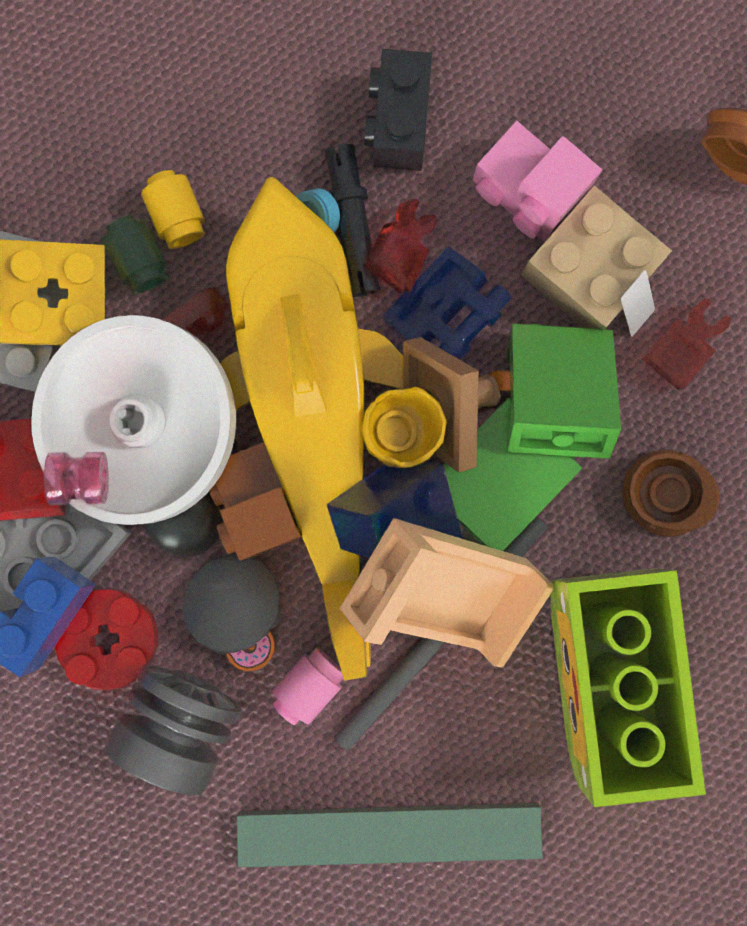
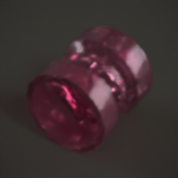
(76, 478)

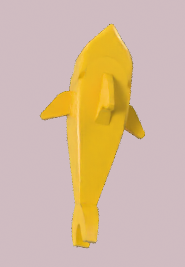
(305, 379)

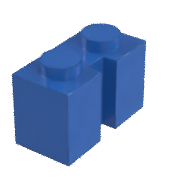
(50, 600)

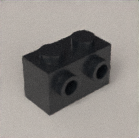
(402, 107)

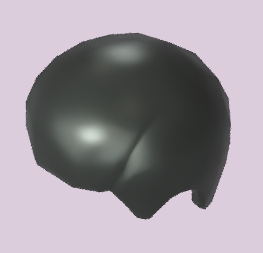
(190, 531)

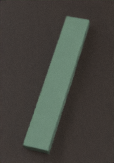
(389, 835)

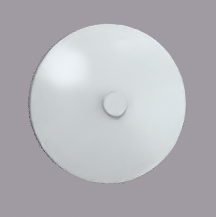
(149, 403)

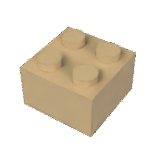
(594, 260)

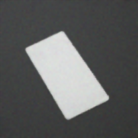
(638, 303)

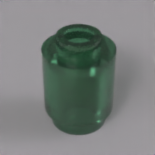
(135, 254)

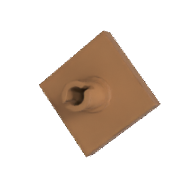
(459, 394)

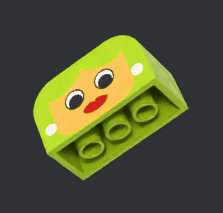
(626, 686)

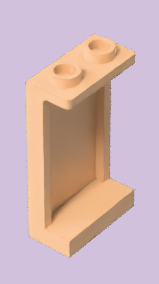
(446, 592)

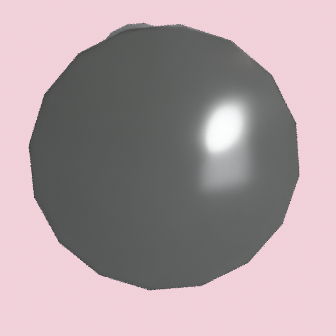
(231, 604)

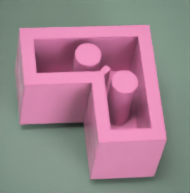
(534, 181)

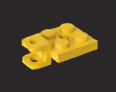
(29, 267)

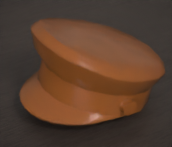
(727, 141)
(669, 493)

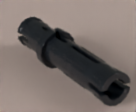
(353, 219)

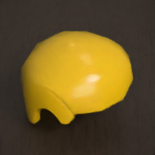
(403, 427)

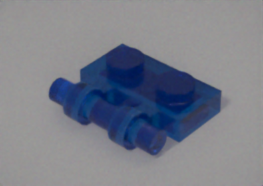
(439, 296)

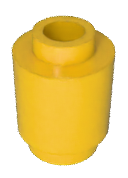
(173, 209)

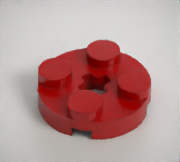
(87, 662)

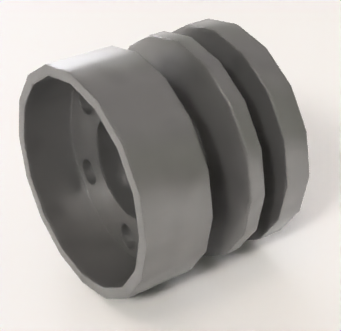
(167, 741)

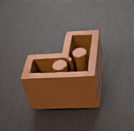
(255, 505)

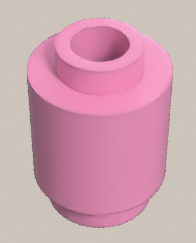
(307, 687)

